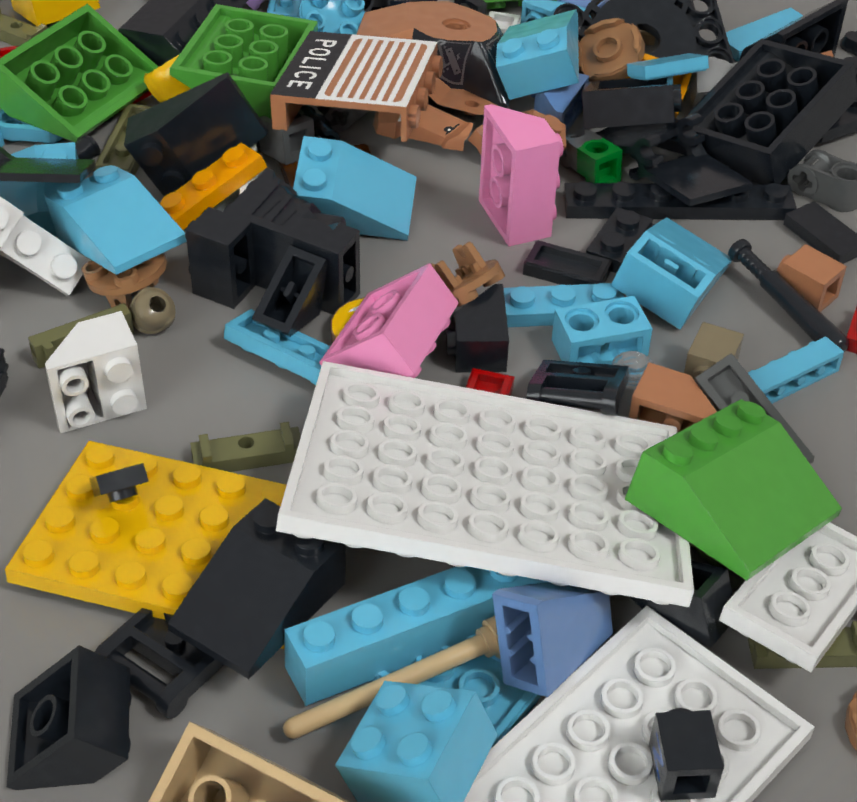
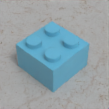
(417, 745)

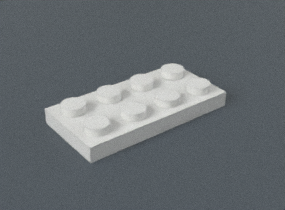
(800, 598)

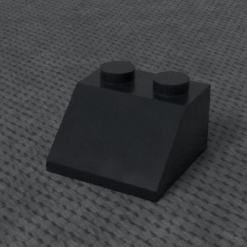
(70, 723)

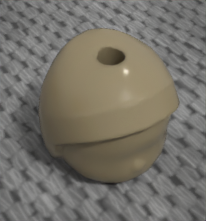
(152, 310)

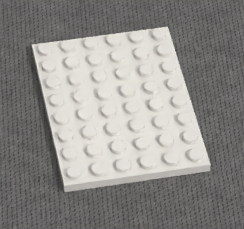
(481, 484)

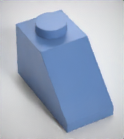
(562, 102)

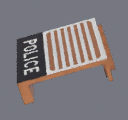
(358, 75)

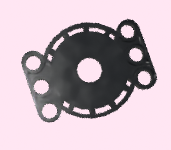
(672, 27)

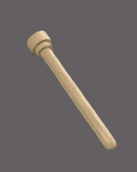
(483, 643)

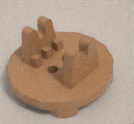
(471, 273)
(120, 286)

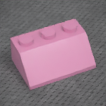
(519, 174)
(396, 325)

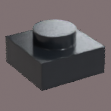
(119, 483)

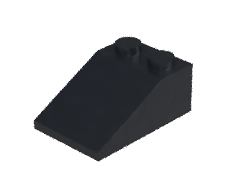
(191, 132)
(256, 590)

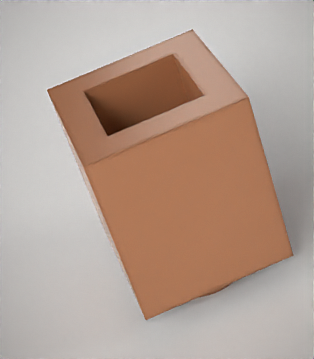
(813, 275)

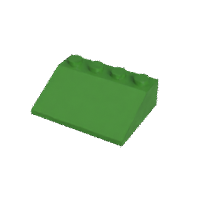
(248, 46)
(72, 76)
(734, 488)

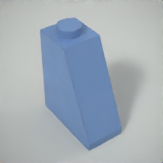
(548, 632)

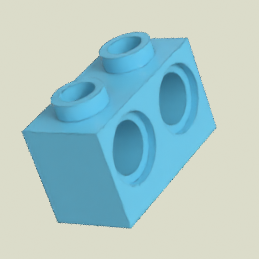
(601, 330)

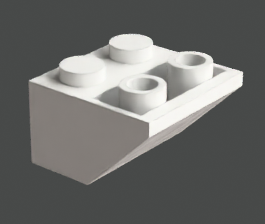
(95, 373)

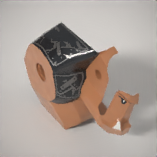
(469, 70)

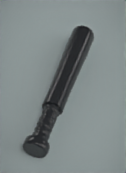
(795, 305)

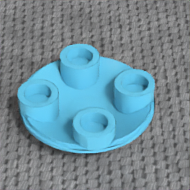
(334, 15)

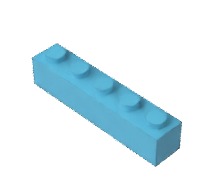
(798, 369)

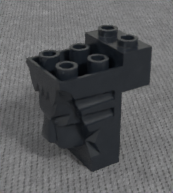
(248, 240)

